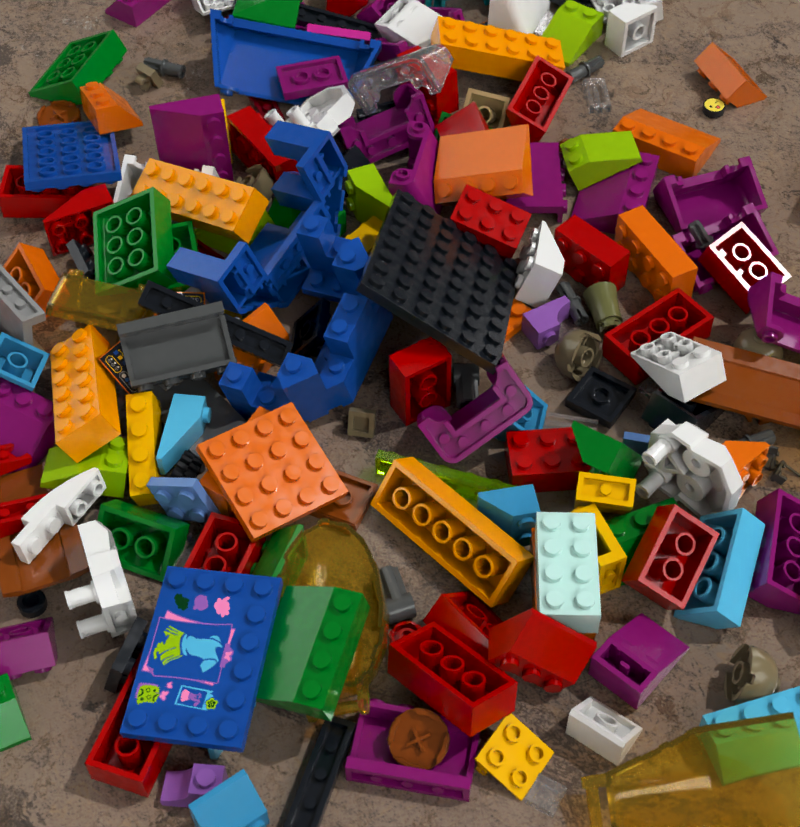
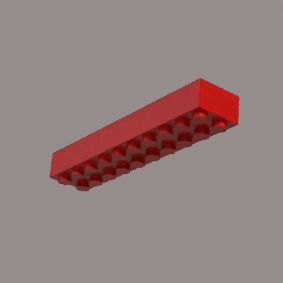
(135, 762)

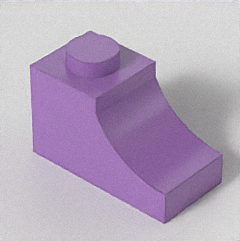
(543, 323)
(186, 786)

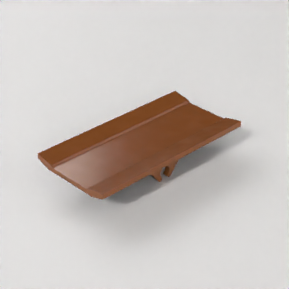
(755, 386)
(57, 562)

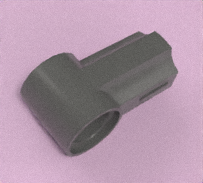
(466, 381)
(398, 599)

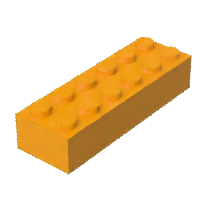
(494, 49)
(207, 200)
(83, 394)
(452, 531)

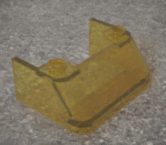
(95, 301)

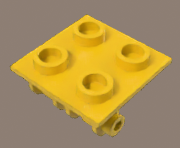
(513, 756)

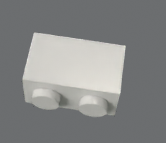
(630, 27)

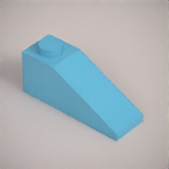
(182, 428)

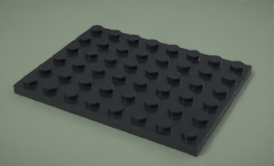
(441, 281)

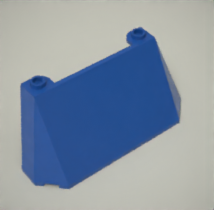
(249, 51)

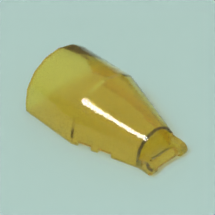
(708, 778)

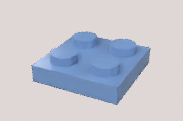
(182, 498)

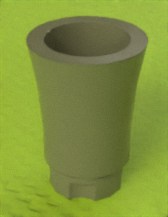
(603, 305)

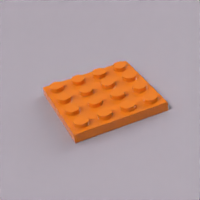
(271, 471)

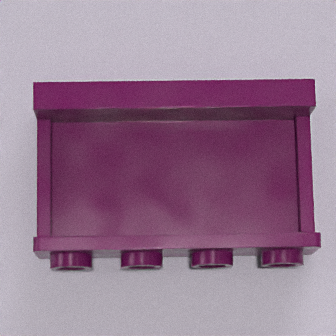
(546, 181)
(374, 764)

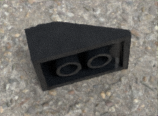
(666, 407)

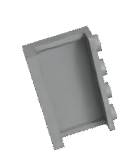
(18, 310)

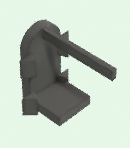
(772, 462)
(777, 474)

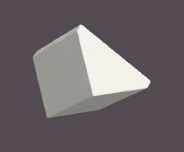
(602, 729)

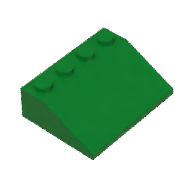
(79, 63)
(134, 240)
(312, 649)

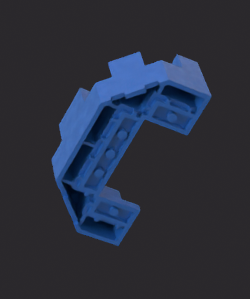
(275, 261)
(349, 338)

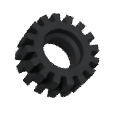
(187, 466)

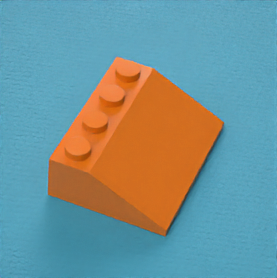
(679, 147)
(487, 160)

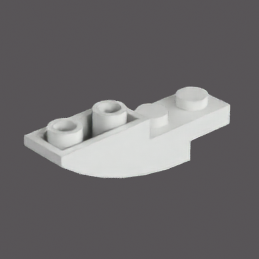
(59, 507)

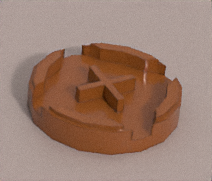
(58, 112)
(418, 738)

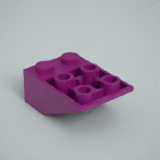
(636, 659)

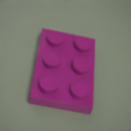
(311, 77)

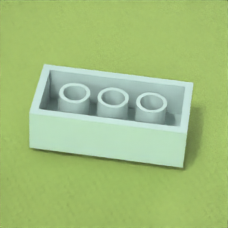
(568, 569)

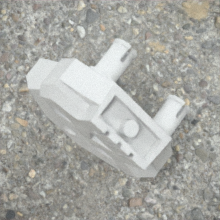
(320, 111)
(690, 469)
(107, 587)

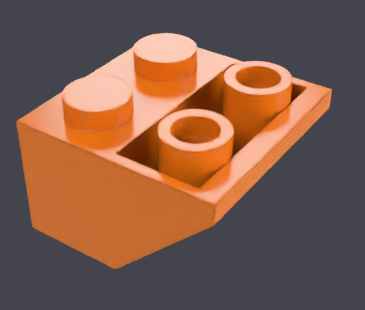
(749, 460)

